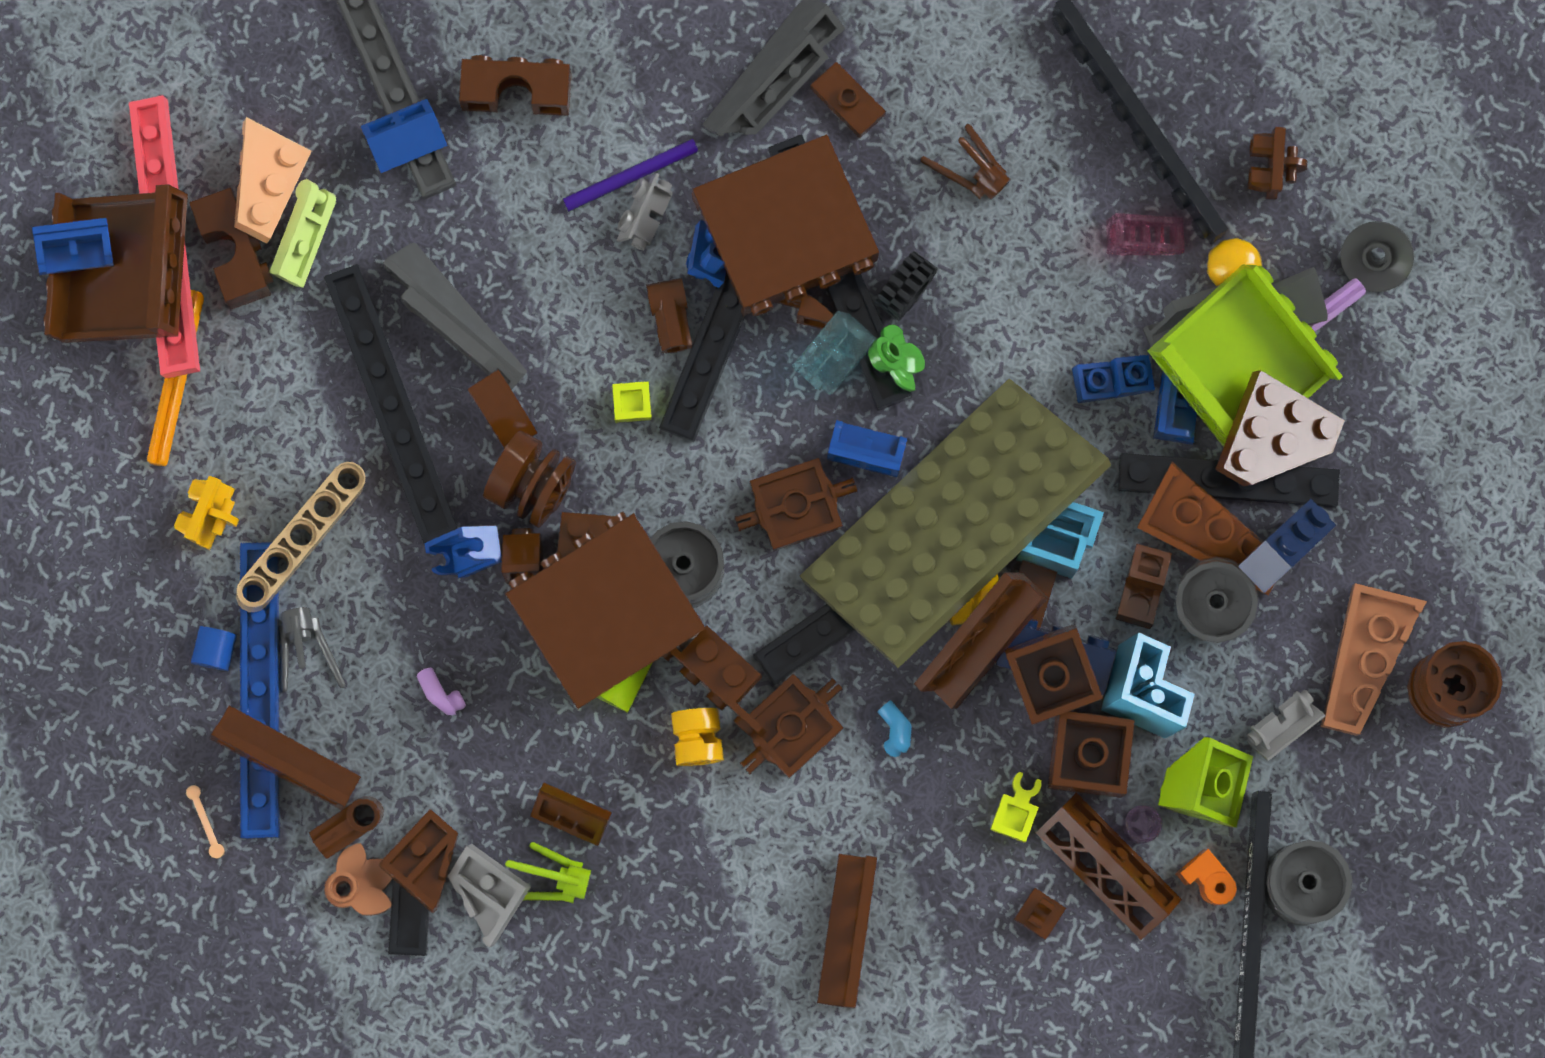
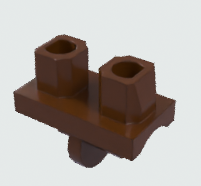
(1273, 147)

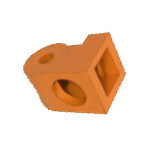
(1213, 879)

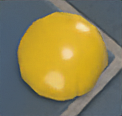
(1228, 257)

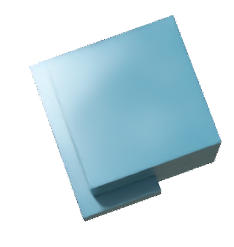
(1064, 540)

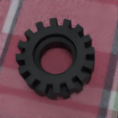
(906, 285)

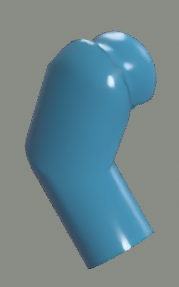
(900, 729)

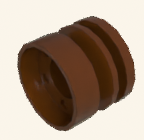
(526, 477)
(1472, 676)

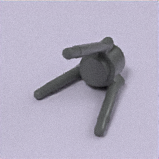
(297, 628)

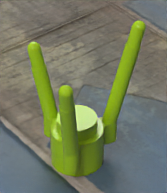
(570, 880)

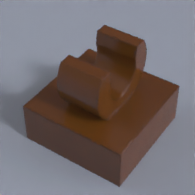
(1039, 913)

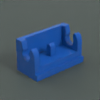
(404, 135)
(72, 246)
(1174, 415)
(866, 449)
(466, 550)

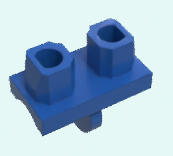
(704, 258)

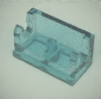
(834, 352)

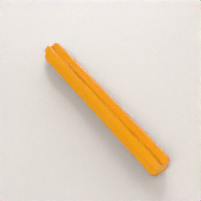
(170, 404)

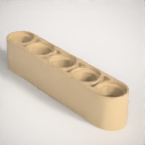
(305, 519)

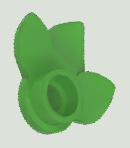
(896, 356)

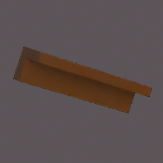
(982, 639)
(285, 757)
(1119, 861)
(847, 931)

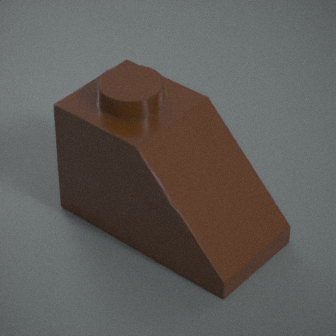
(521, 553)

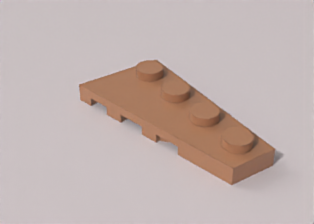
(1370, 642)

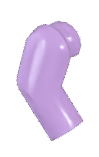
(436, 695)

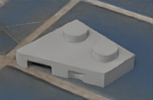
(487, 891)

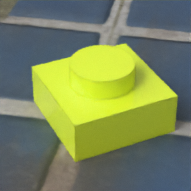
(631, 402)

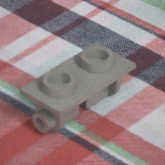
(636, 223)
(1279, 731)

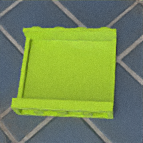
(1234, 333)

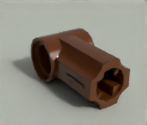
(668, 306)
(345, 827)

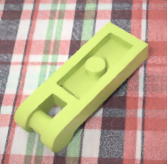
(303, 233)

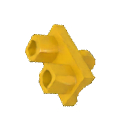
(210, 513)

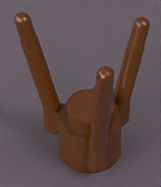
(989, 178)

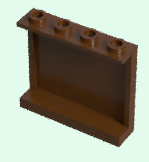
(786, 226)
(143, 287)
(604, 609)

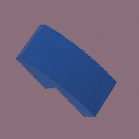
(1113, 379)

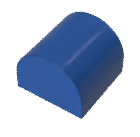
(213, 648)

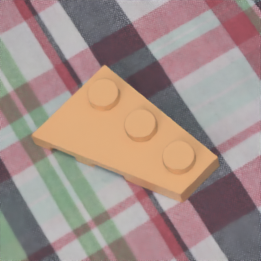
(267, 178)

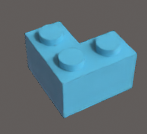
(1140, 693)

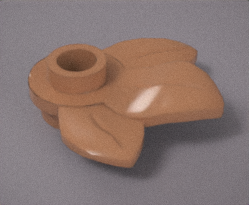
(365, 879)

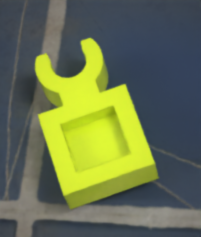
(1015, 813)

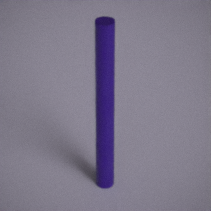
(630, 175)

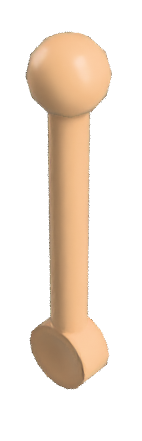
(216, 850)

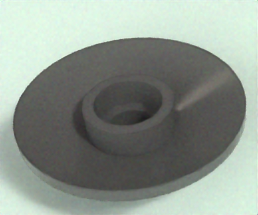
(1374, 272)

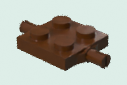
(796, 504)
(795, 726)

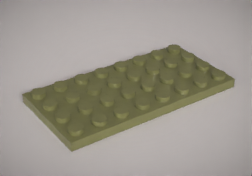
(954, 522)

